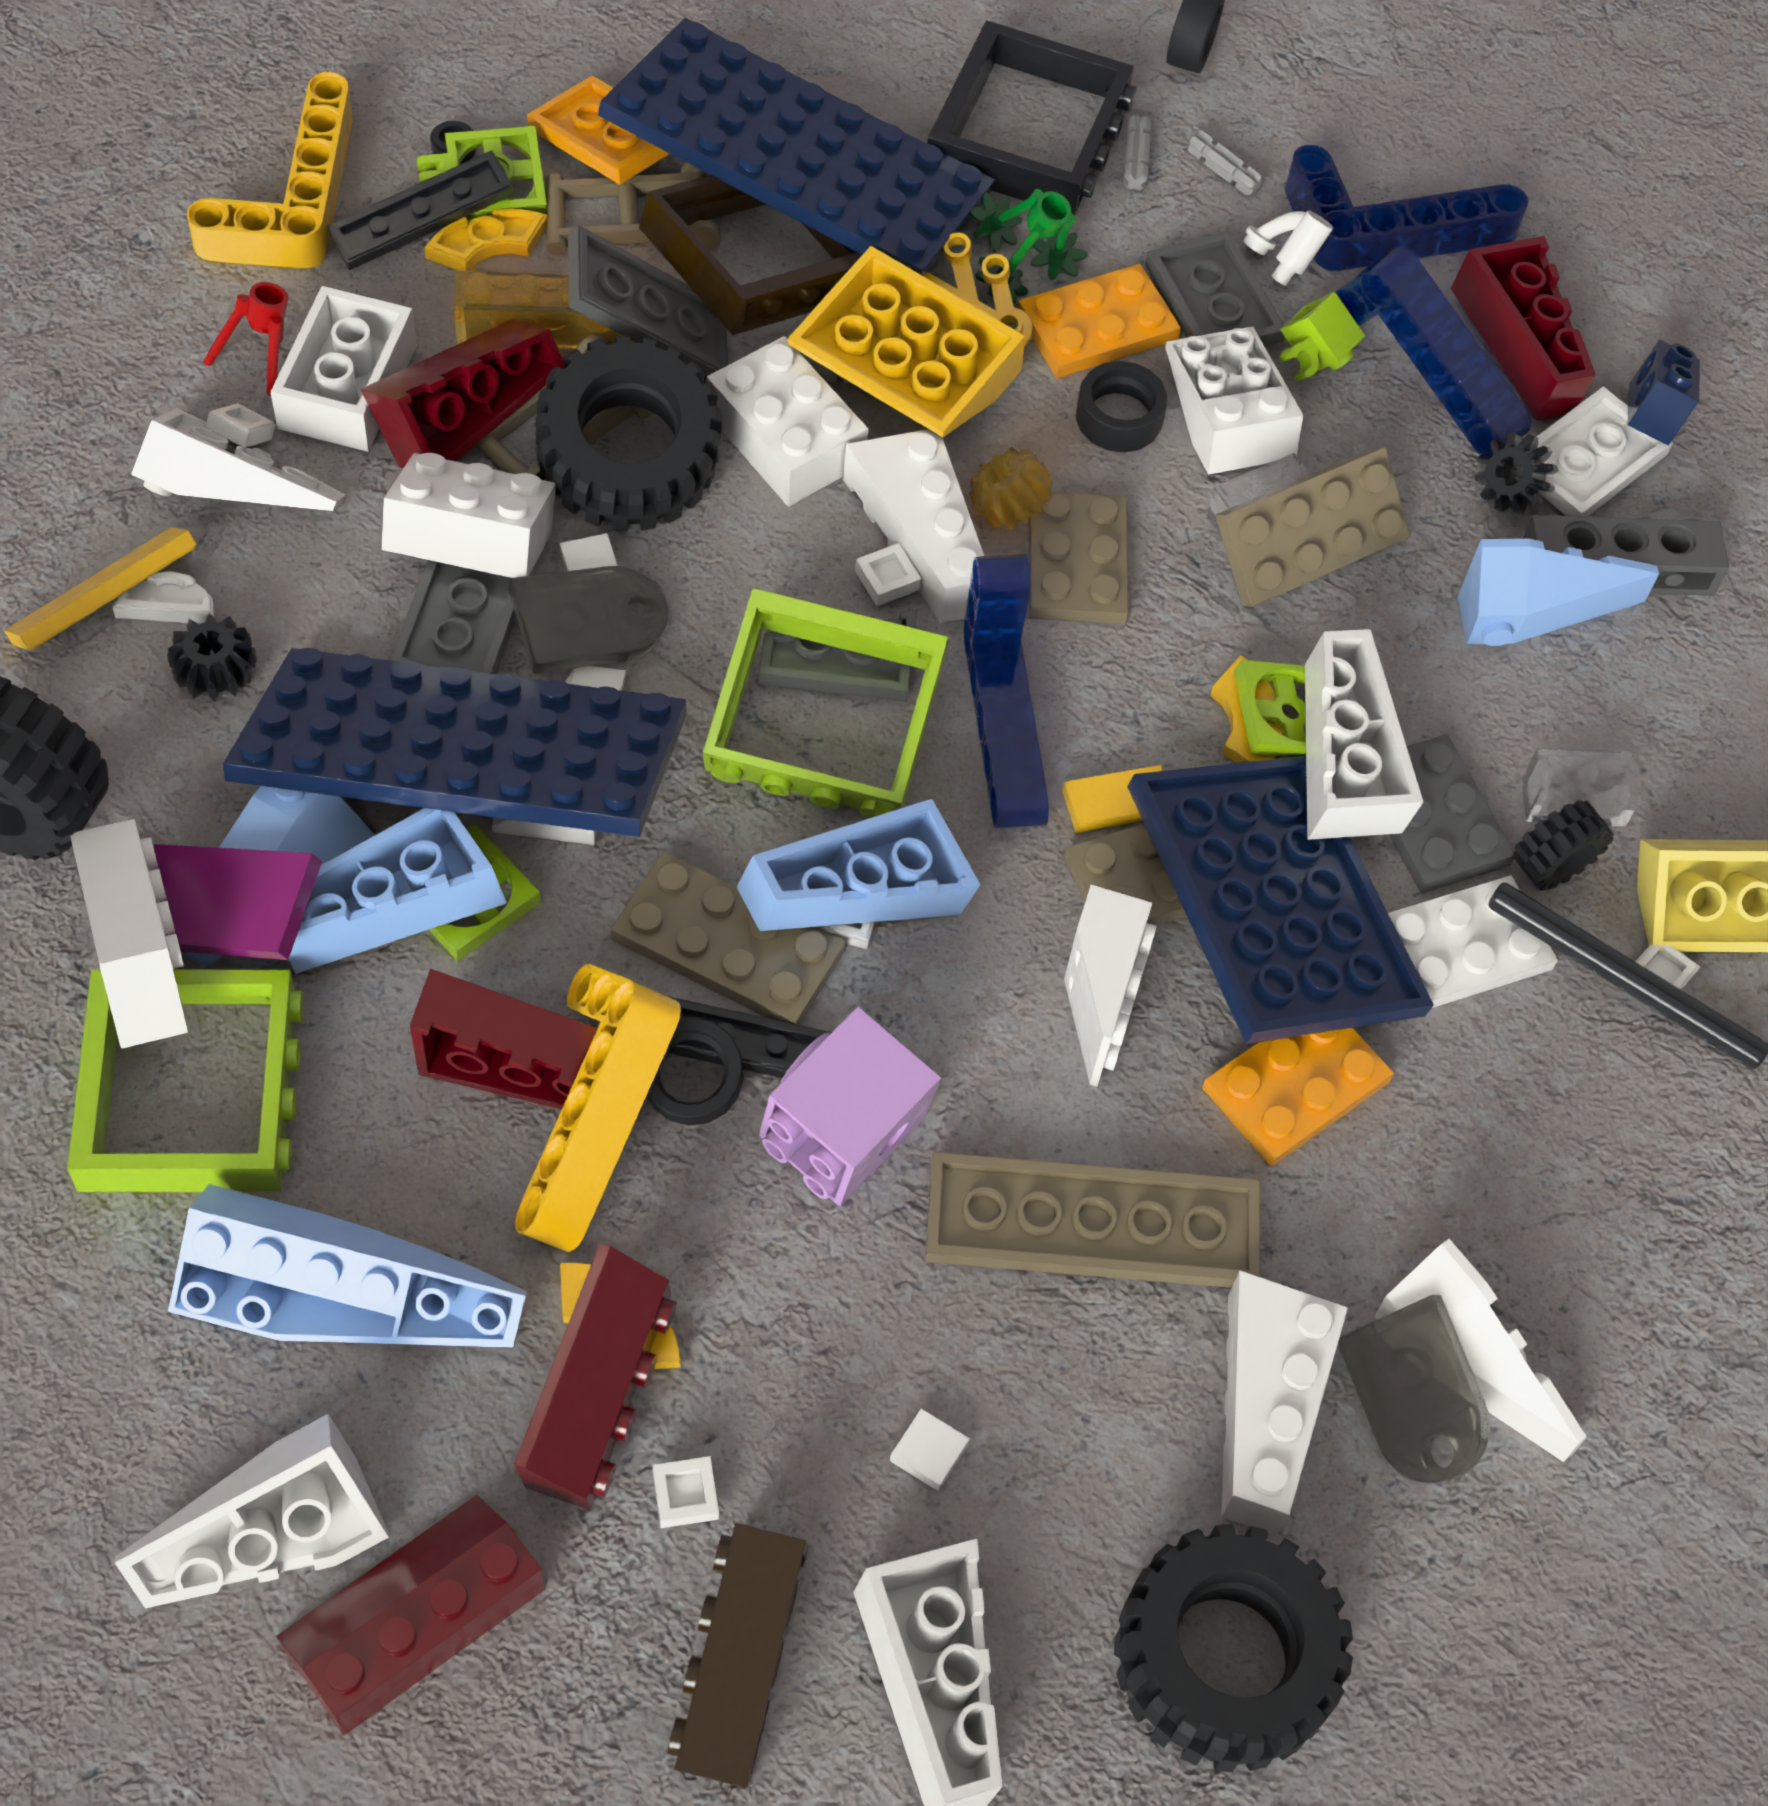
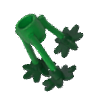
(1047, 218)

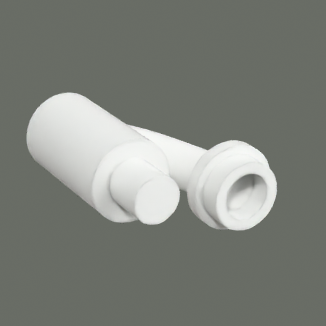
(1300, 248)

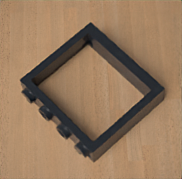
(1048, 60)

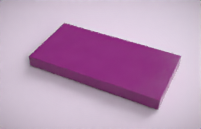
(236, 898)

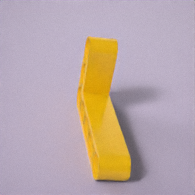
(297, 230)
(600, 1105)

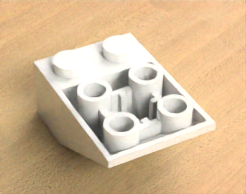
(1234, 400)
(1106, 973)

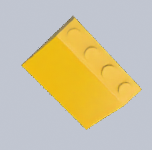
(911, 343)

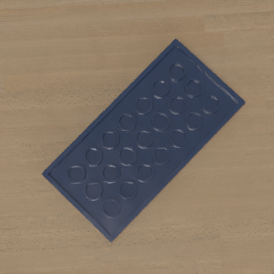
(796, 147)
(459, 741)

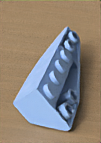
(330, 1280)

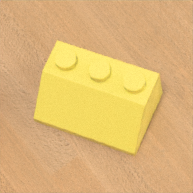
(1704, 894)

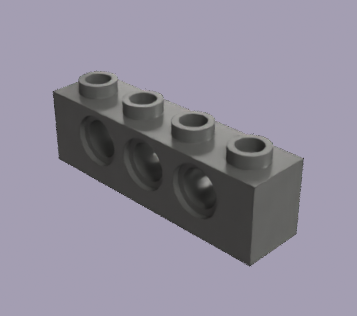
(1687, 551)

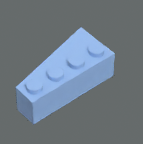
(862, 873)
(395, 887)

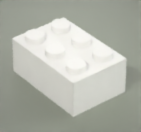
(339, 351)
(786, 420)
(468, 515)

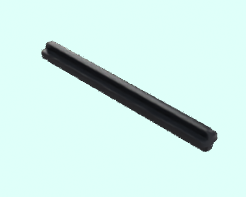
(1628, 975)

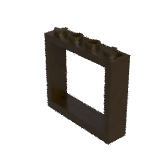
(736, 306)

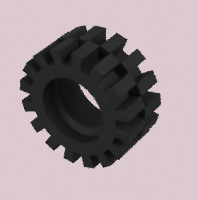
(1563, 845)

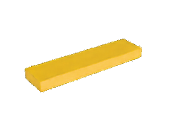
(100, 588)

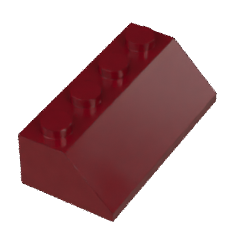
(595, 1379)
(412, 1612)

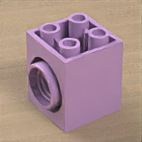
(846, 1106)

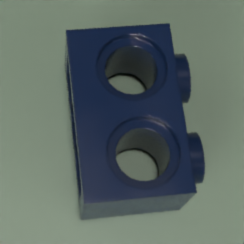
(1664, 391)

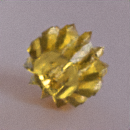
(1010, 488)

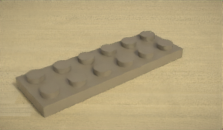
(1092, 1220)

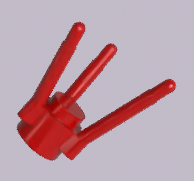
(265, 313)

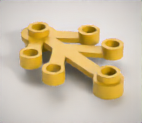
(966, 288)

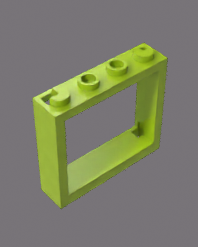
(839, 630)
(188, 1172)

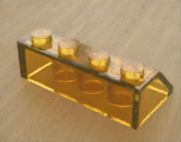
(533, 296)

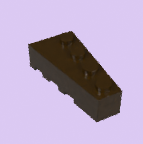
(739, 1655)

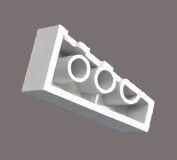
(919, 504)
(1354, 743)
(130, 930)
(1276, 1380)
(935, 1670)

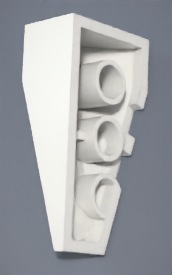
(196, 462)
(274, 1514)

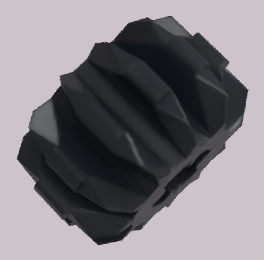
(1505, 457)
(212, 657)

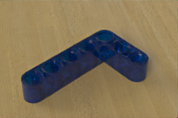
(1420, 224)
(1438, 346)
(1001, 690)

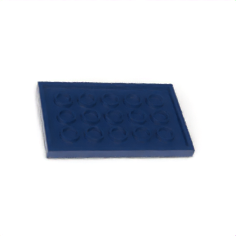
(1276, 914)

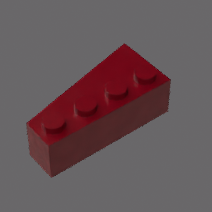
(1526, 323)
(463, 391)
(496, 1042)

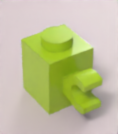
(1321, 336)

